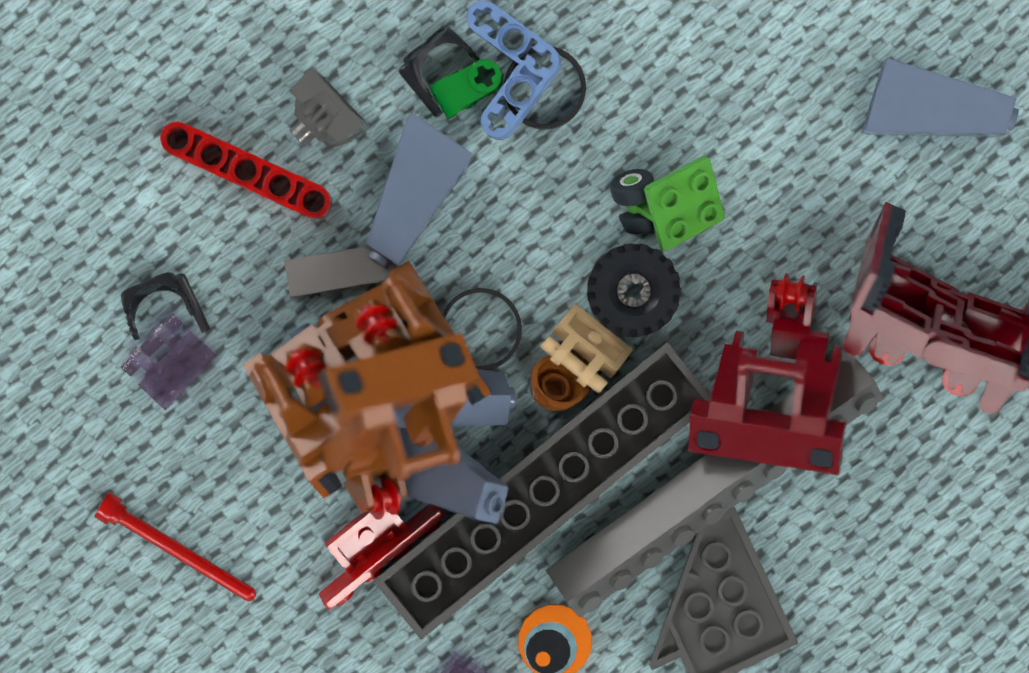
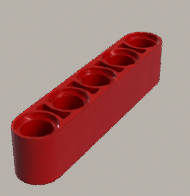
(228, 166)

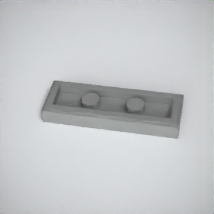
(333, 272)

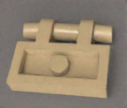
(592, 342)

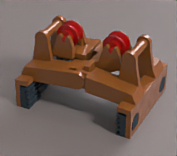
(359, 328)

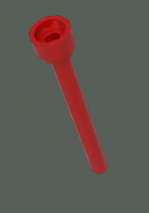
(115, 512)

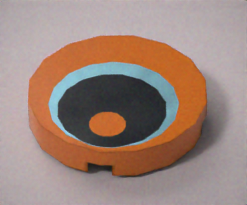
(554, 640)

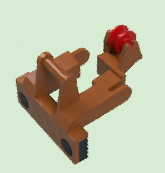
(368, 441)

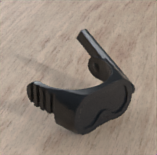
(412, 64)
(164, 282)

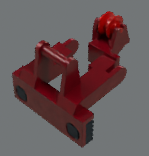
(797, 440)

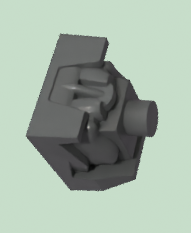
(323, 113)

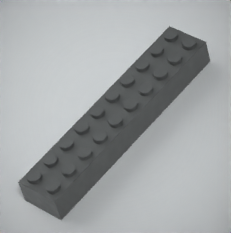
(544, 491)

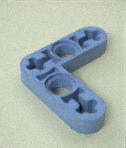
(524, 72)

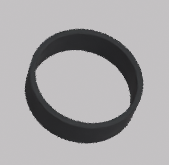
(571, 59)
(511, 305)

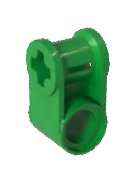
(460, 89)

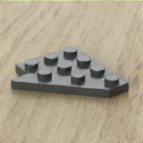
(722, 606)

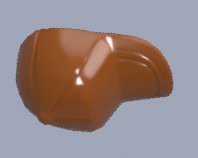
(556, 386)

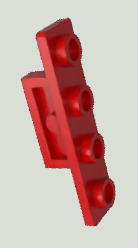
(370, 544)

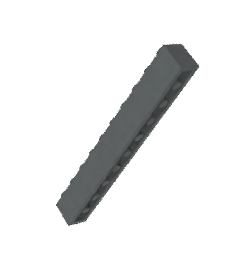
(686, 506)

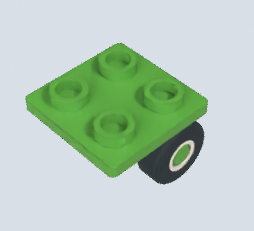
(673, 205)

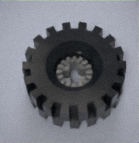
(641, 265)

